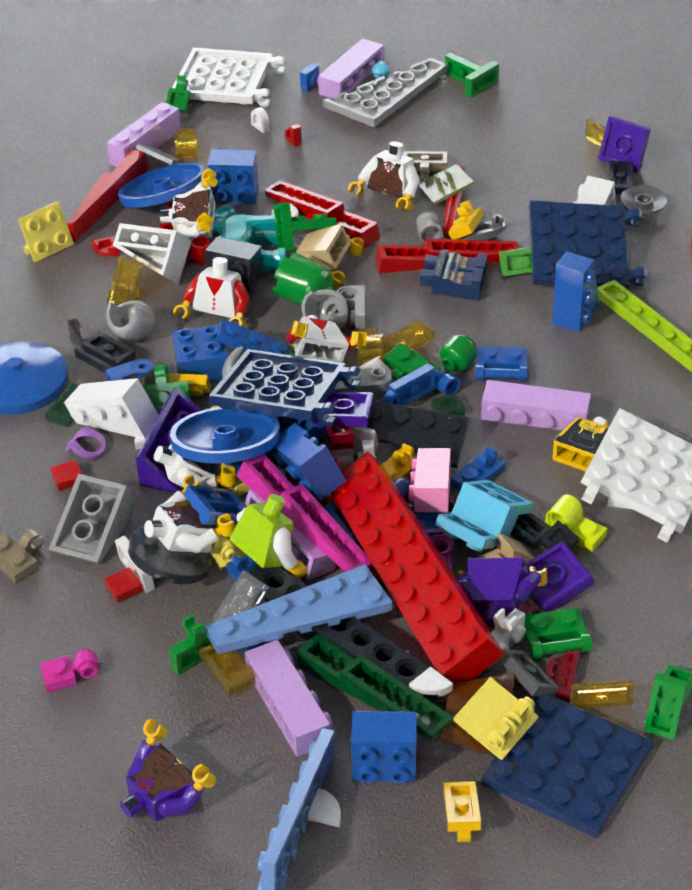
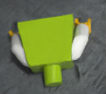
(266, 536)

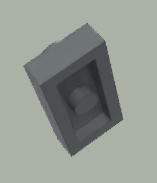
(528, 673)

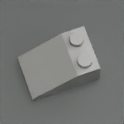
(93, 518)

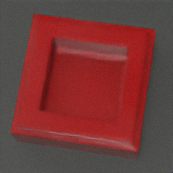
(65, 474)
(123, 584)

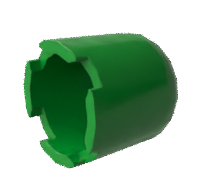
(300, 276)

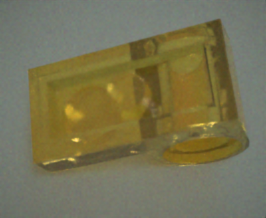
(186, 142)
(373, 348)

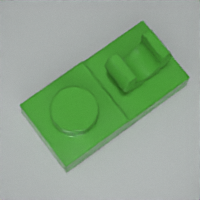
(515, 261)

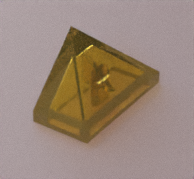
(594, 131)
(601, 693)

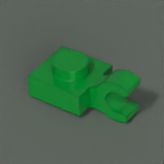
(179, 96)

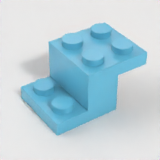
(483, 513)

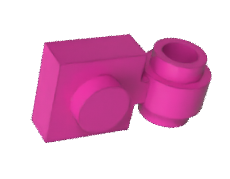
(61, 672)

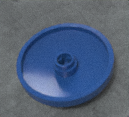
(160, 185)
(30, 376)
(224, 435)

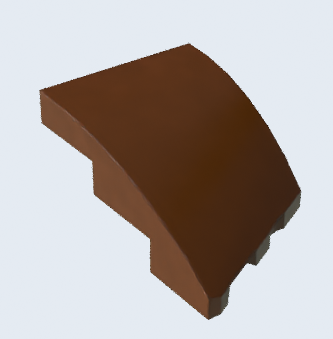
(456, 700)

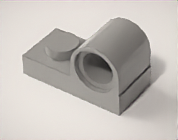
(356, 304)

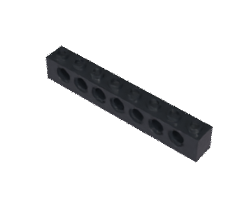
(350, 635)

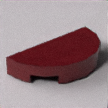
(563, 673)

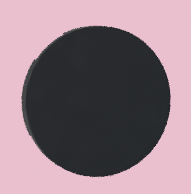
(154, 558)

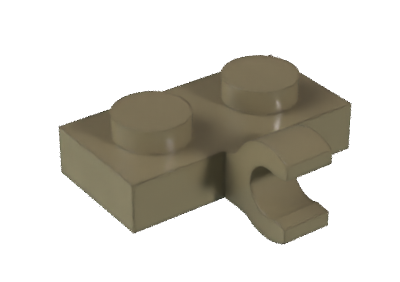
(427, 161)
(16, 557)

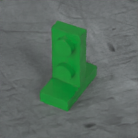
(474, 76)
(286, 225)
(668, 701)

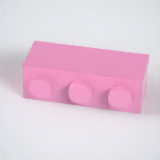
(431, 480)

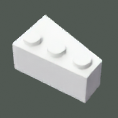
(114, 407)

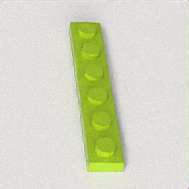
(647, 321)

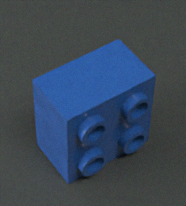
(235, 176)
(199, 352)
(383, 746)

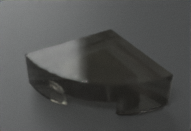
(74, 331)

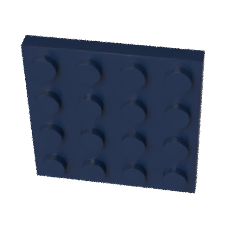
(570, 765)

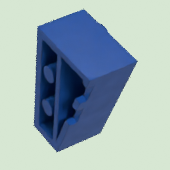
(574, 292)
(308, 462)

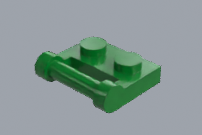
(556, 632)

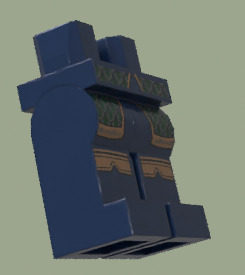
(455, 274)

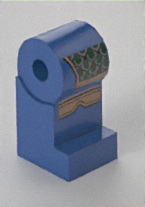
(141, 369)

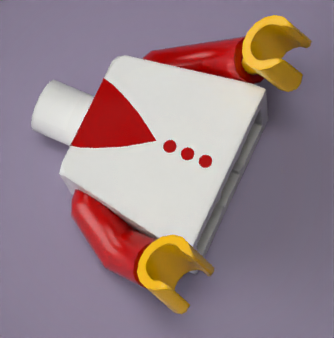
(217, 293)
(322, 339)

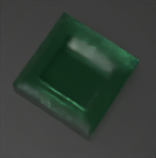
(448, 404)

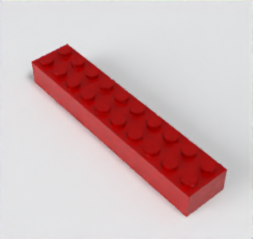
(415, 572)

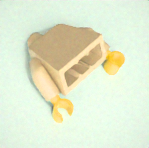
(328, 248)

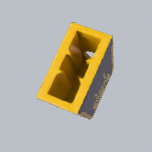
(579, 442)

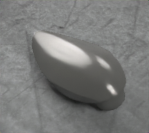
(487, 230)

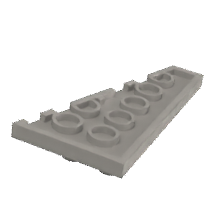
(383, 96)

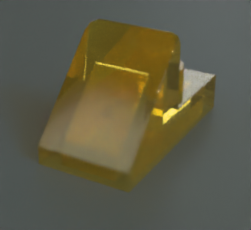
(126, 281)

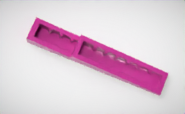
(304, 512)

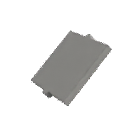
(157, 153)

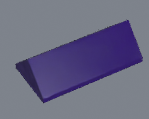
(153, 473)

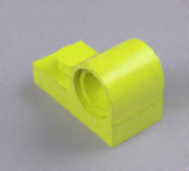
(569, 512)

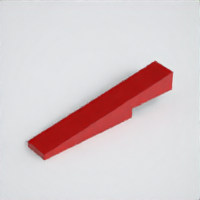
(105, 192)
(312, 204)
(410, 258)

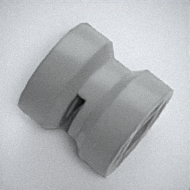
(428, 226)

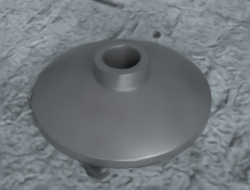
(643, 197)

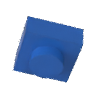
(309, 77)

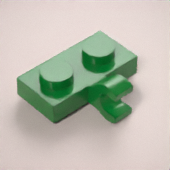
(404, 361)
(160, 392)
(186, 653)

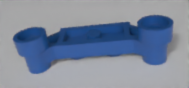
(420, 383)

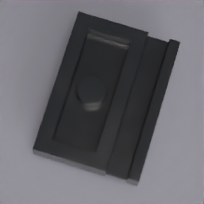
(104, 352)

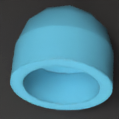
(380, 69)

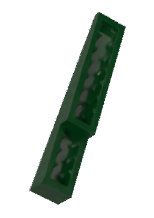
(370, 684)

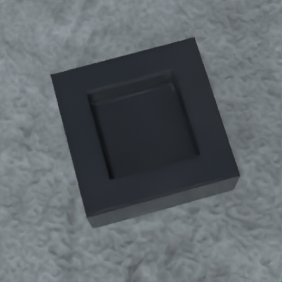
(557, 534)

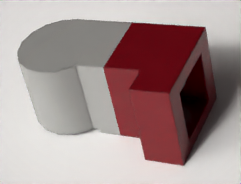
(341, 445)

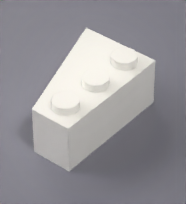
(596, 192)
(155, 247)

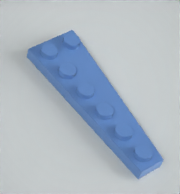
(327, 601)
(294, 816)

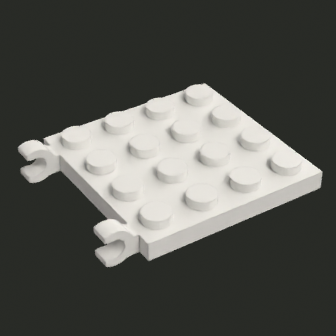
(229, 75)
(644, 472)

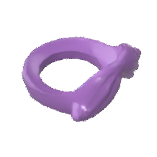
(75, 447)

